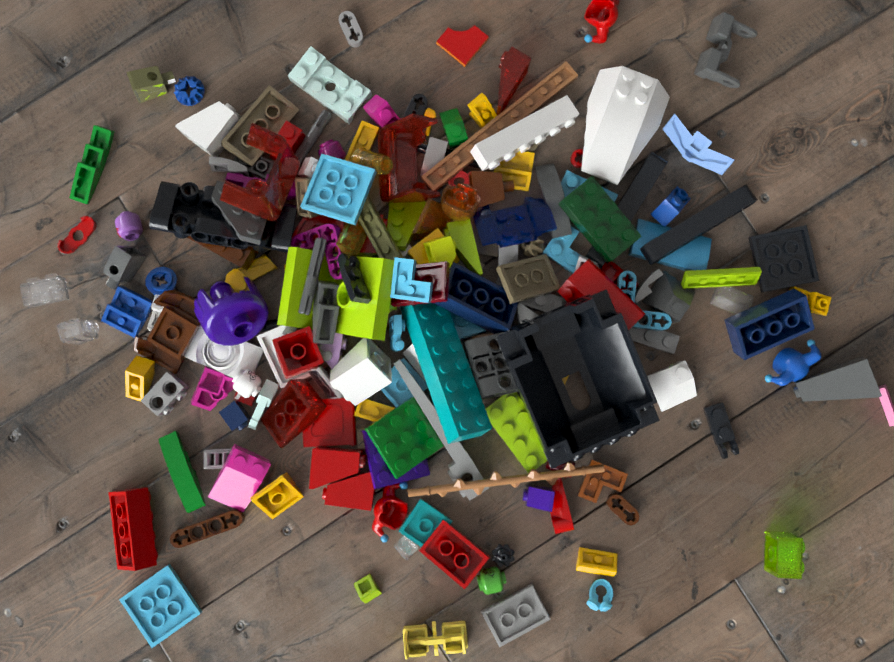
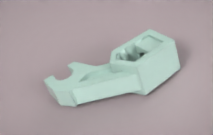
(264, 400)

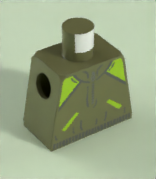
(149, 83)

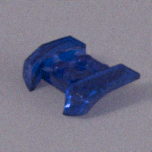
(515, 223)

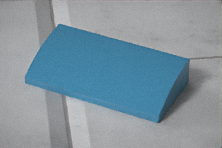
(689, 257)

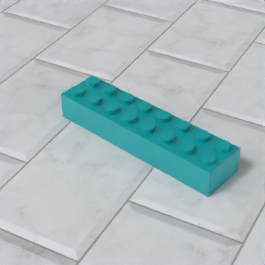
(446, 372)

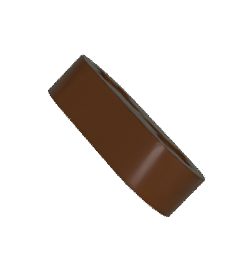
(620, 512)

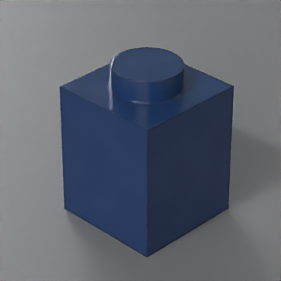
(235, 416)

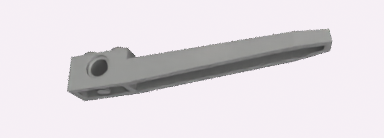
(462, 461)

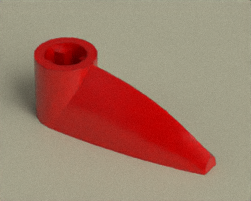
(560, 514)

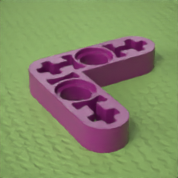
(323, 232)

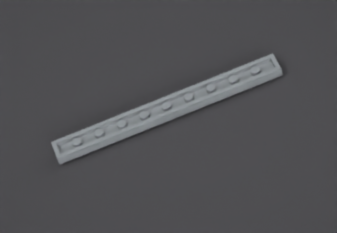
(655, 339)

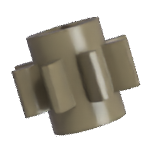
(533, 247)

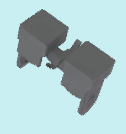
(720, 33)

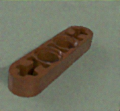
(207, 528)

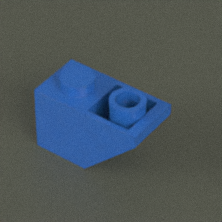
(671, 206)

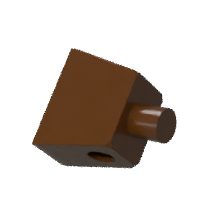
(490, 186)

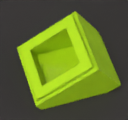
(367, 588)

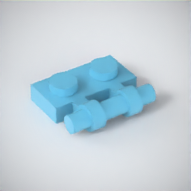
(396, 326)

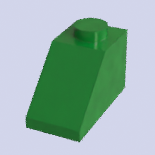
(453, 128)

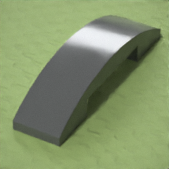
(553, 195)

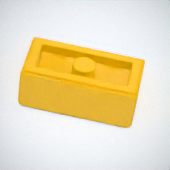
(597, 562)

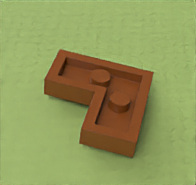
(593, 483)

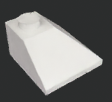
(673, 385)

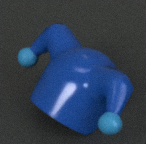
(793, 365)

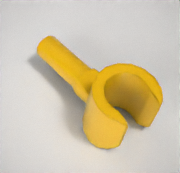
(429, 113)

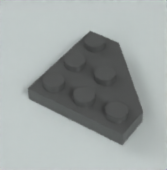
(247, 225)

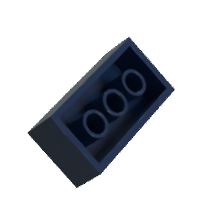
(478, 300)
(769, 324)

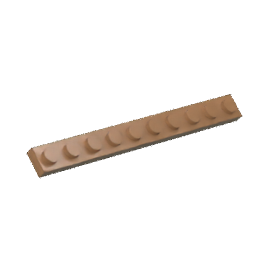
(523, 107)

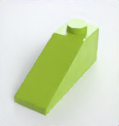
(465, 244)

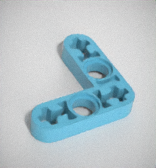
(657, 315)

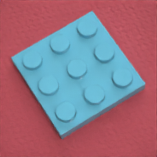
(338, 189)
(160, 605)

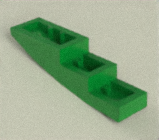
(92, 165)
(181, 472)

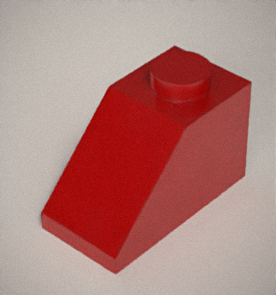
(293, 136)

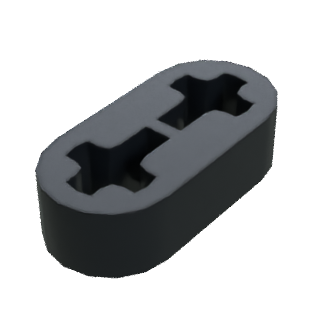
(411, 109)

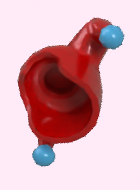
(601, 15)
(389, 511)

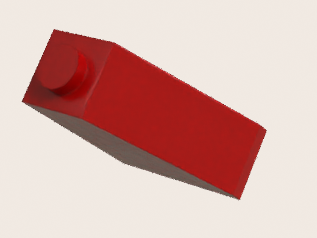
(351, 492)

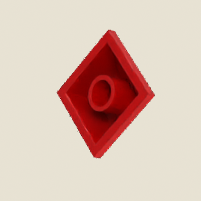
(297, 352)

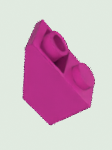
(380, 111)

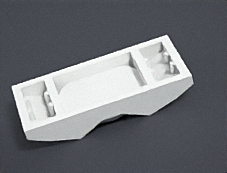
(225, 359)

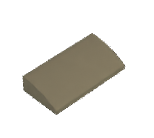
(267, 111)

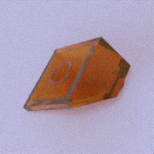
(429, 220)

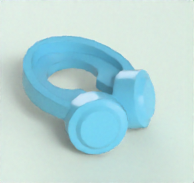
(593, 597)

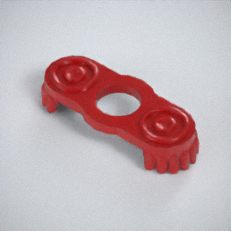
(69, 244)

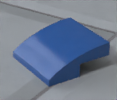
(127, 311)

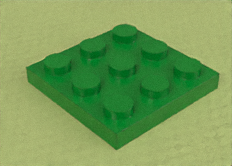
(404, 437)

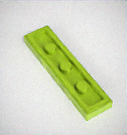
(721, 277)

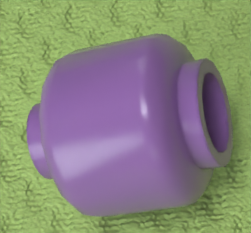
(128, 226)

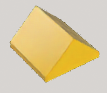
(277, 496)

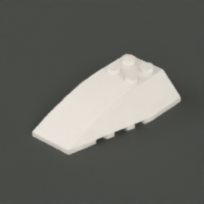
(620, 121)

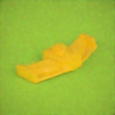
(258, 268)

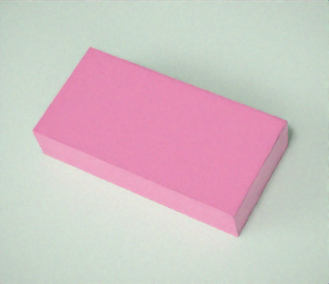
(887, 404)

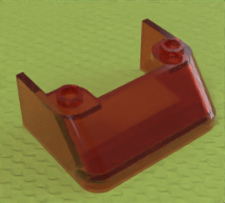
(399, 143)
(267, 197)

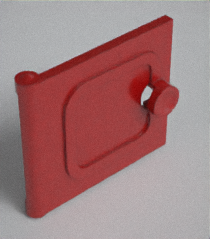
(333, 426)

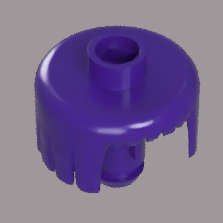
(231, 316)

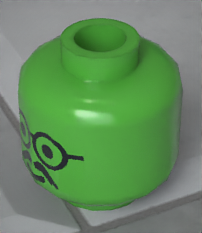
(491, 580)

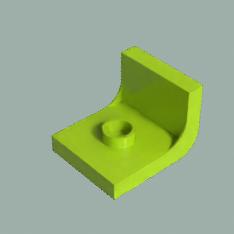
(353, 317)

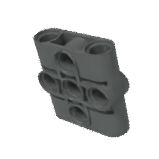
(482, 354)

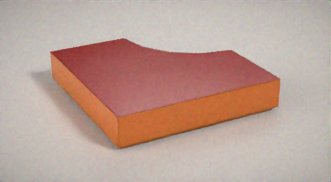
(462, 44)

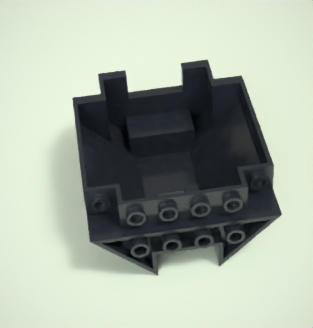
(587, 339)

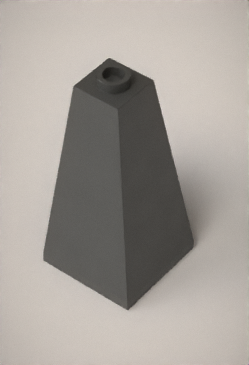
(844, 381)

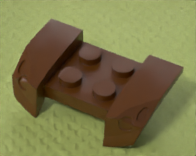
(171, 332)

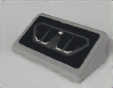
(322, 378)

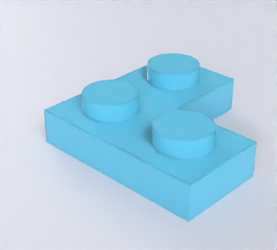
(560, 253)
(405, 286)

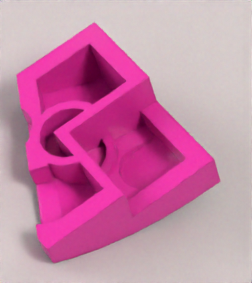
(211, 389)

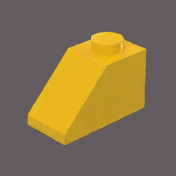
(139, 377)

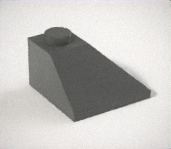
(669, 297)

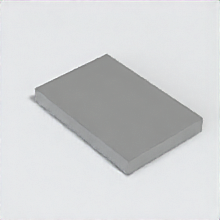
(515, 615)

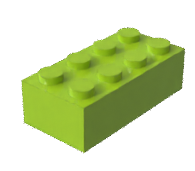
(515, 428)

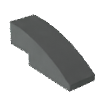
(325, 312)

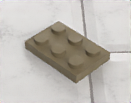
(528, 278)

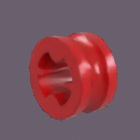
(574, 155)

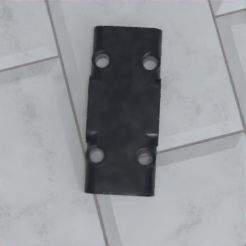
(192, 213)

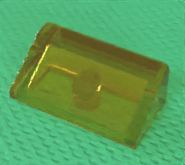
(351, 239)

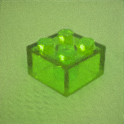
(783, 554)

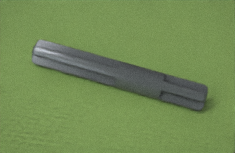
(313, 135)
(312, 276)

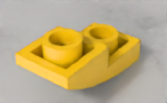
(817, 302)

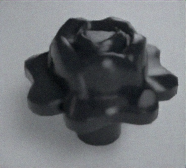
(503, 555)

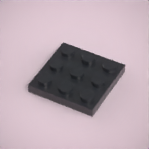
(784, 258)

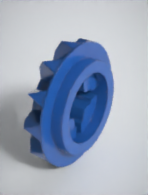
(195, 95)
(158, 274)

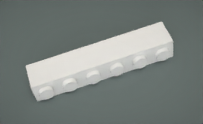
(524, 133)

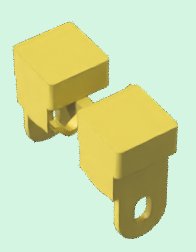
(417, 640)

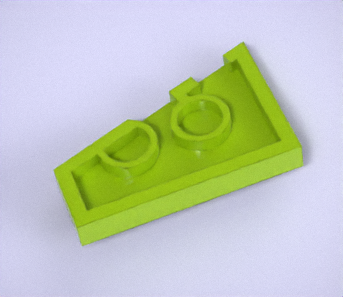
(402, 221)

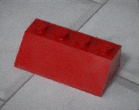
(591, 280)
(133, 529)

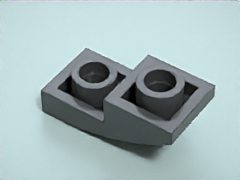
(260, 168)

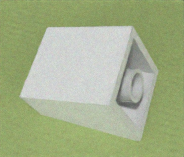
(210, 127)
(361, 372)

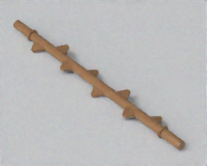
(496, 480)

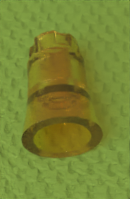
(374, 160)

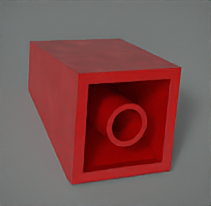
(333, 464)

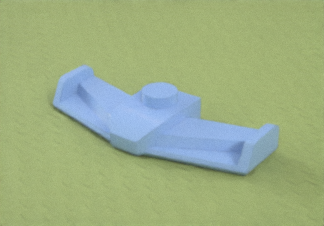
(695, 147)

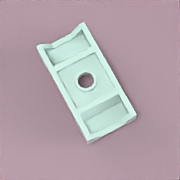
(313, 75)

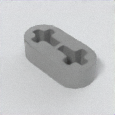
(354, 27)

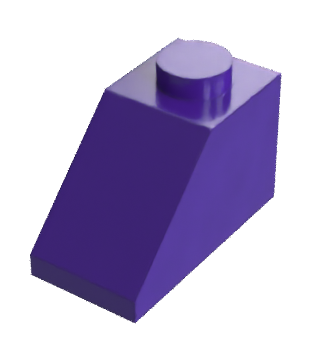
(539, 497)

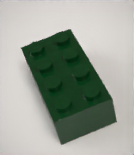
(599, 220)

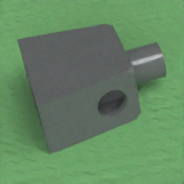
(123, 265)

